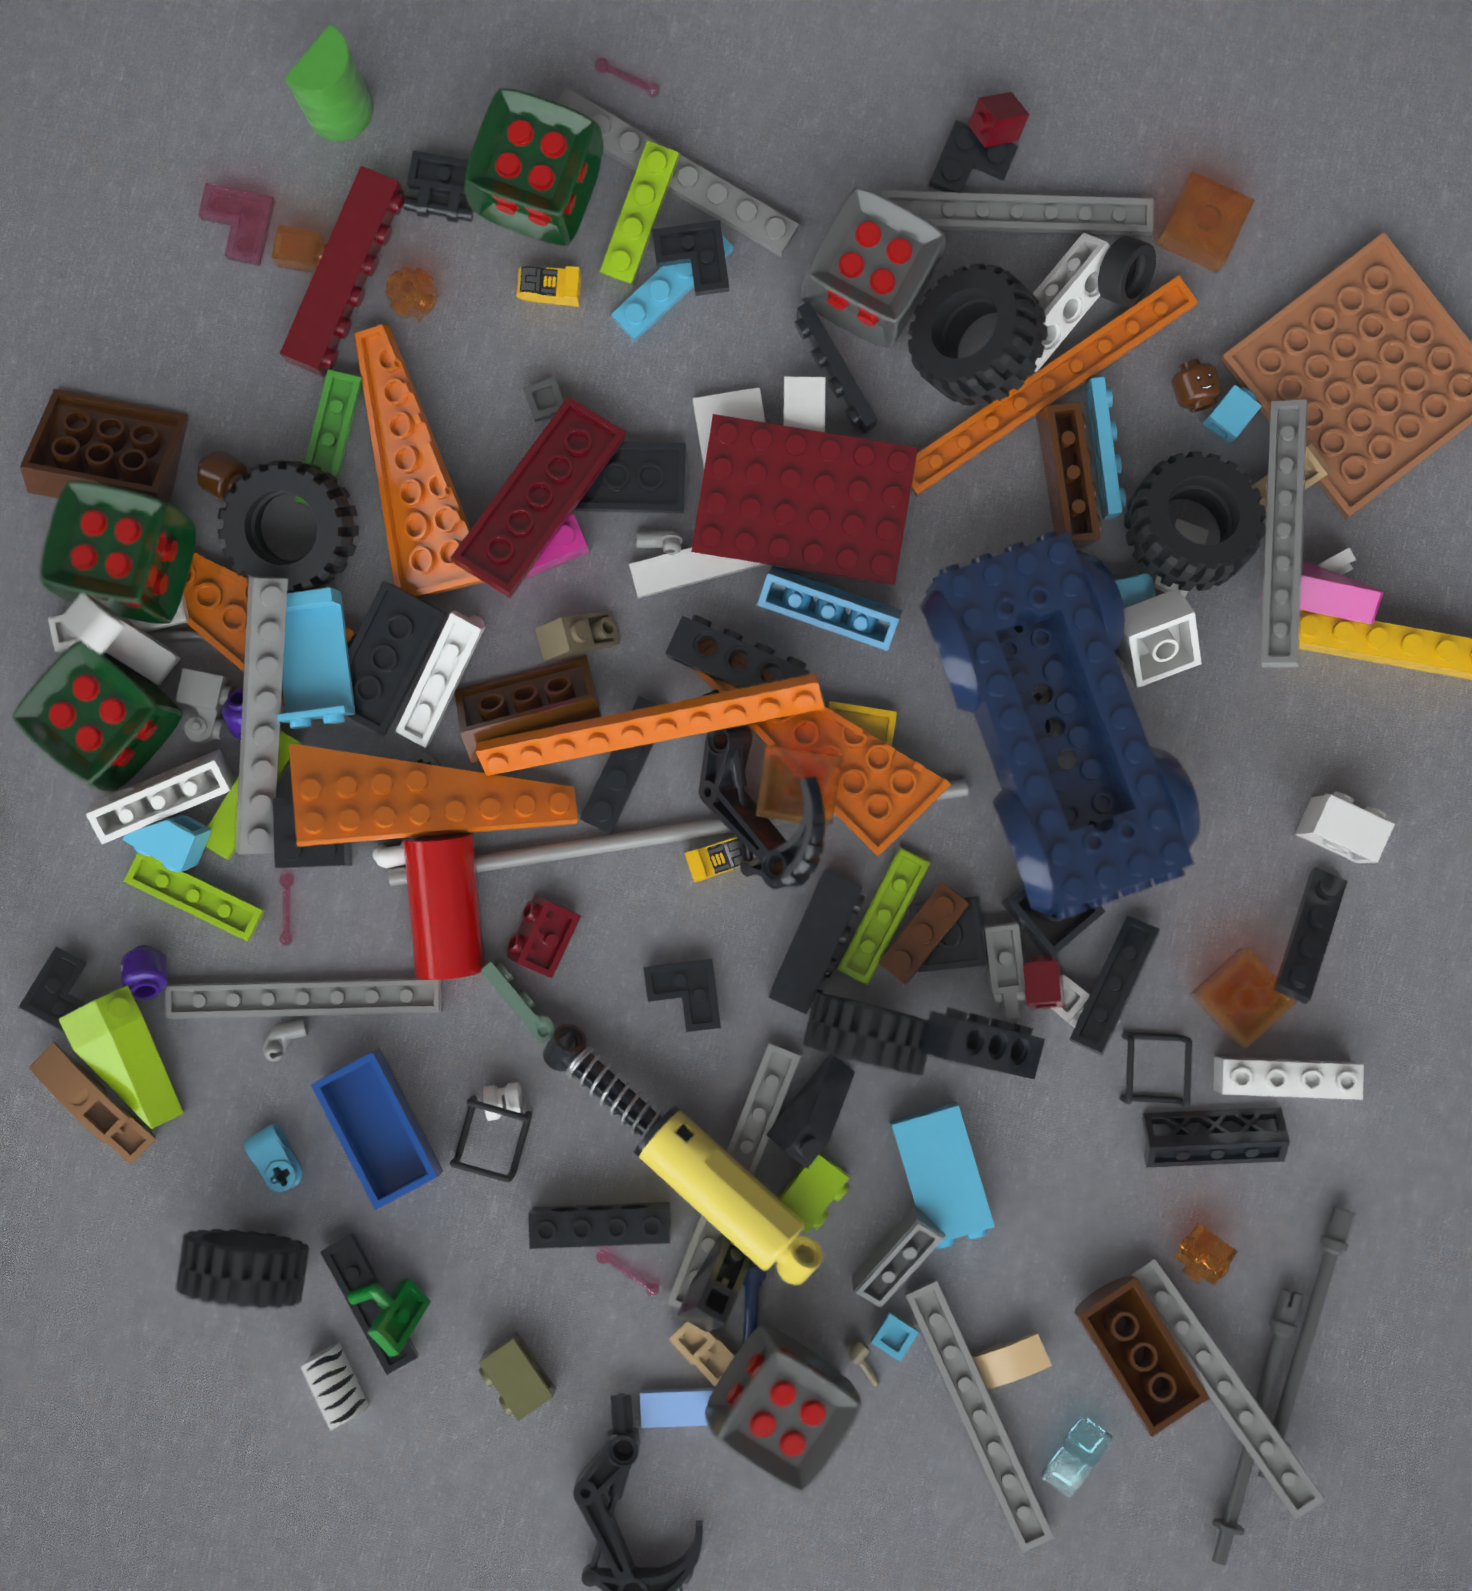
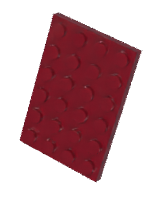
(804, 499)

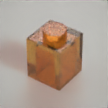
(297, 249)

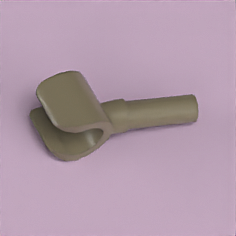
(858, 1352)

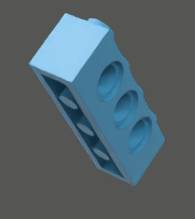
(829, 607)

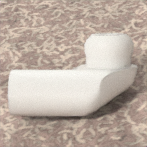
(389, 856)

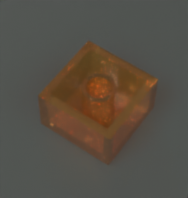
(1205, 222)
(780, 787)
(1242, 998)

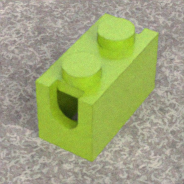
(813, 1191)

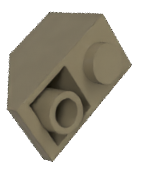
(577, 635)

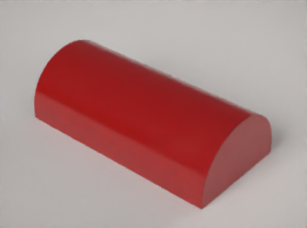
(444, 906)

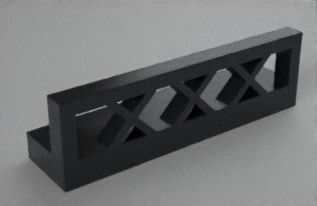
(1217, 1144)

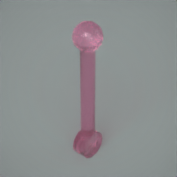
(602, 67)
(286, 881)
(603, 1257)

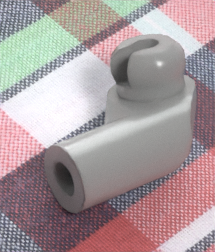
(666, 539)
(281, 1036)

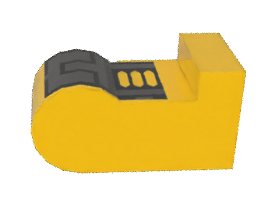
(550, 285)
(715, 858)

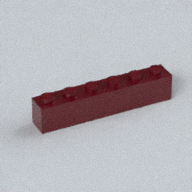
(343, 272)

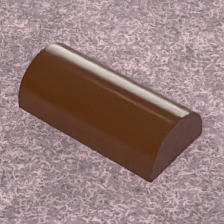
(1140, 1353)

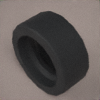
(1126, 271)

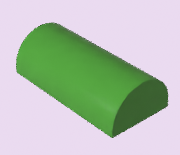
(331, 88)

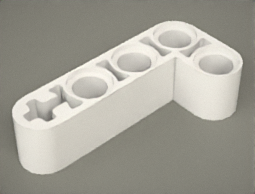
(113, 634)

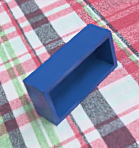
(377, 1129)

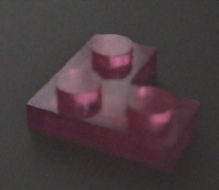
(247, 215)

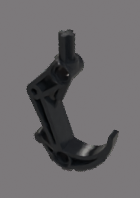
(722, 791)
(611, 1470)

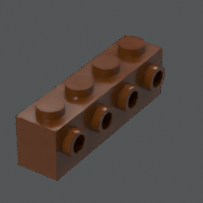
(1069, 473)

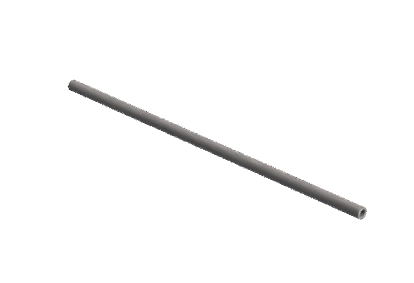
(618, 842)

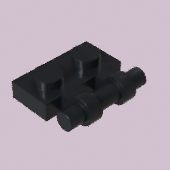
(438, 175)

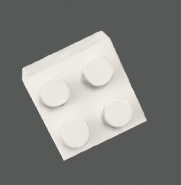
(1159, 638)
(1345, 828)

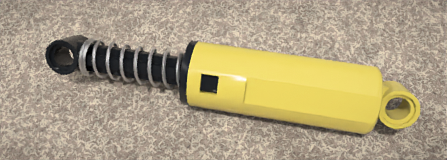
(695, 1165)

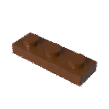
(924, 933)

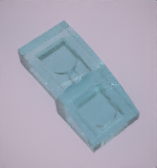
(1077, 1457)

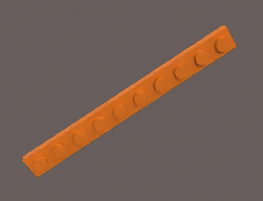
(1051, 383)
(651, 724)

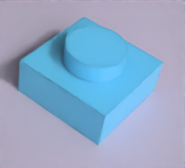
(894, 1336)

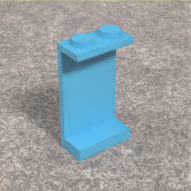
(316, 660)
(943, 1172)

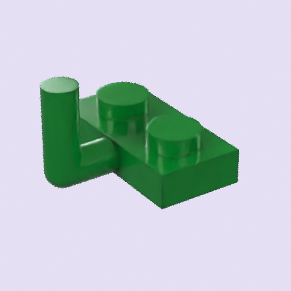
(398, 1314)

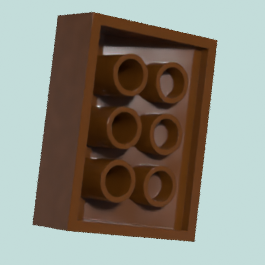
(104, 445)

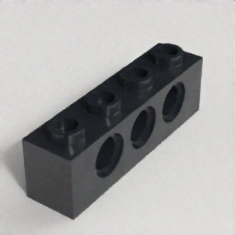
(693, 632)
(982, 1044)
(599, 1225)

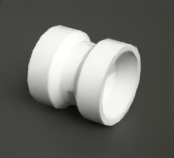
(495, 1096)

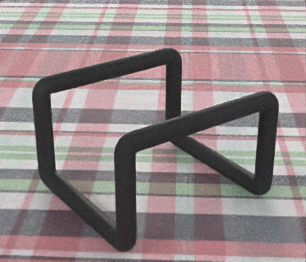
(1128, 1098)
(473, 1103)

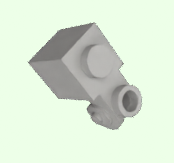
(207, 695)

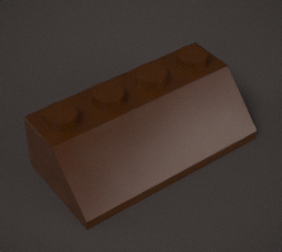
(526, 702)

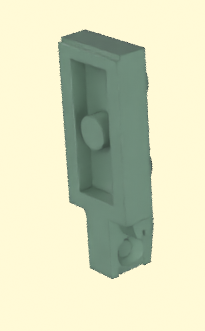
(520, 1002)

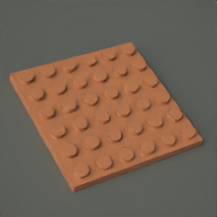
(1377, 370)

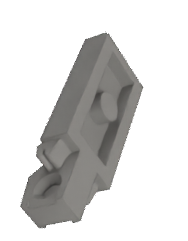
(1005, 967)

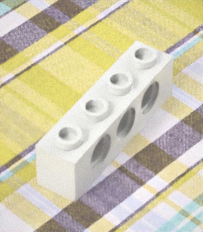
(1070, 290)
(160, 796)
(1288, 1077)

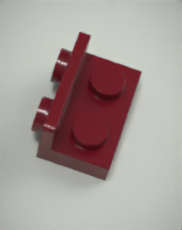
(542, 936)

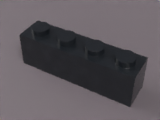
(815, 942)

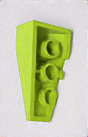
(121, 1051)

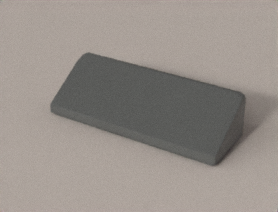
(897, 1257)

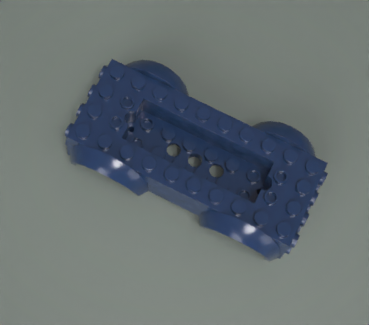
(1057, 622)

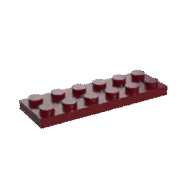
(538, 497)

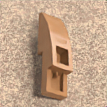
(91, 1103)

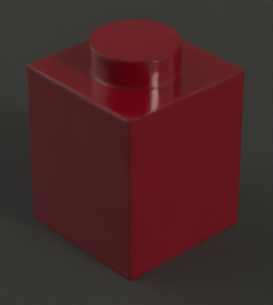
(998, 119)
(1043, 983)

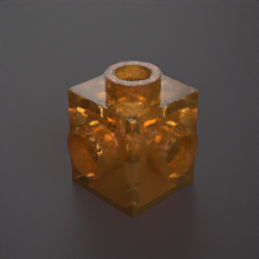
(417, 302)
(1205, 1255)

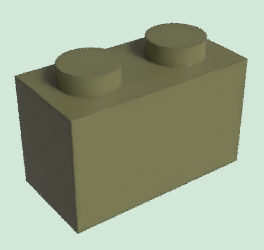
(516, 1377)

